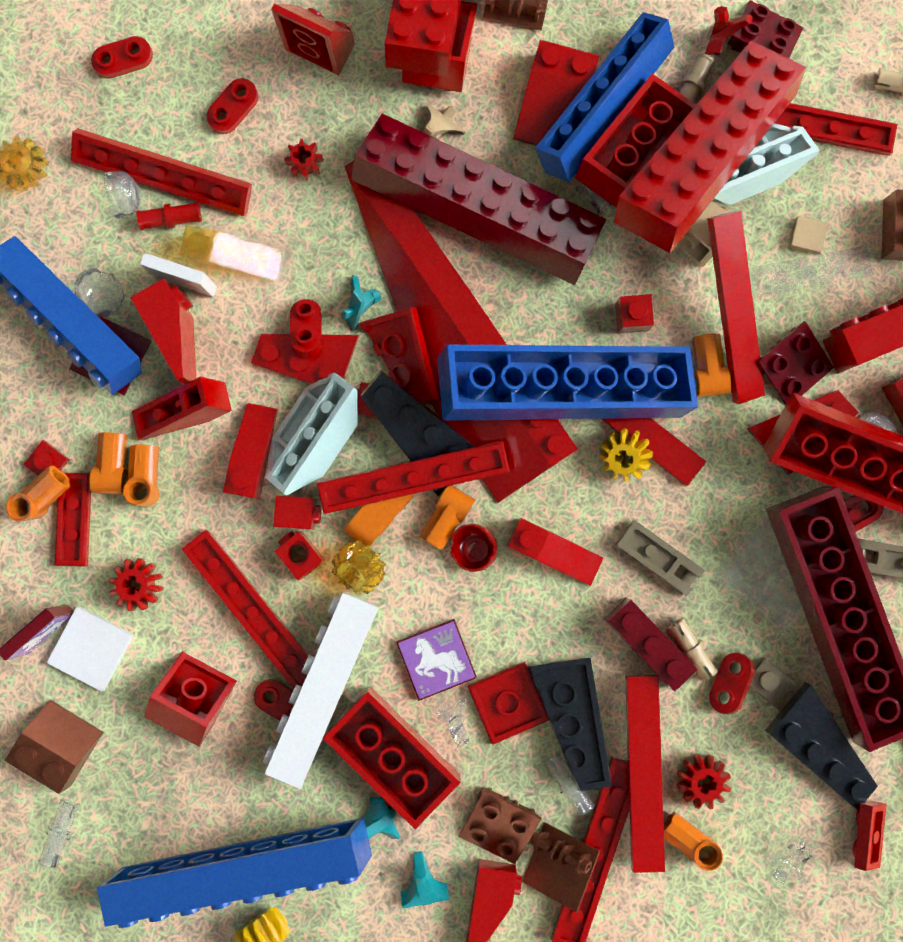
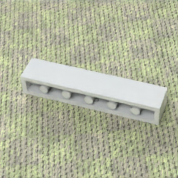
(321, 690)

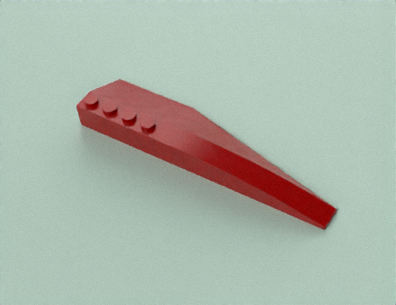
(450, 315)

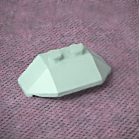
(770, 163)
(312, 434)

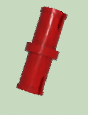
(169, 216)

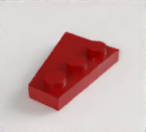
(276, 354)

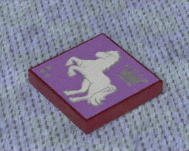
(36, 632)
(436, 659)

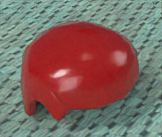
(483, 551)

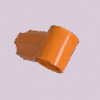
(710, 372)
(110, 470)
(142, 471)
(38, 495)
(450, 511)
(690, 841)

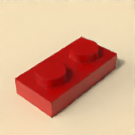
(869, 841)

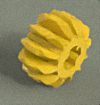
(633, 448)
(265, 927)

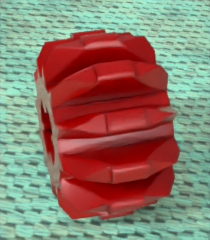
(142, 575)
(701, 770)

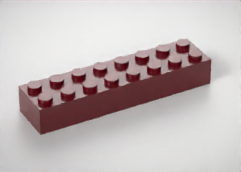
(477, 198)
(843, 613)

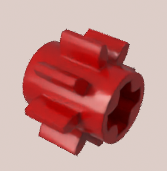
(311, 161)

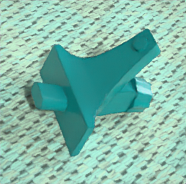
(359, 302)
(380, 819)
(423, 887)

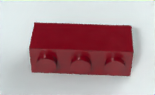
(650, 644)

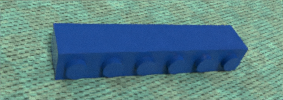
(605, 95)
(66, 318)

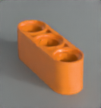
(375, 518)

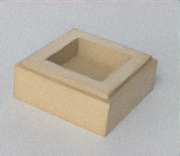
(808, 235)

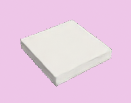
(179, 274)
(90, 648)

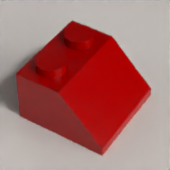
(189, 698)

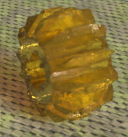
(32, 159)
(358, 567)

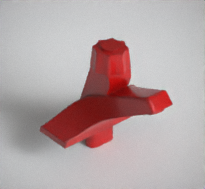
(724, 29)

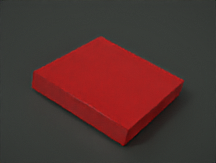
(508, 703)

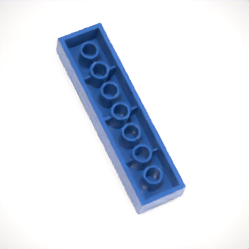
(565, 382)
(235, 873)

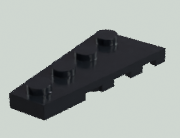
(410, 422)
(573, 711)
(818, 743)

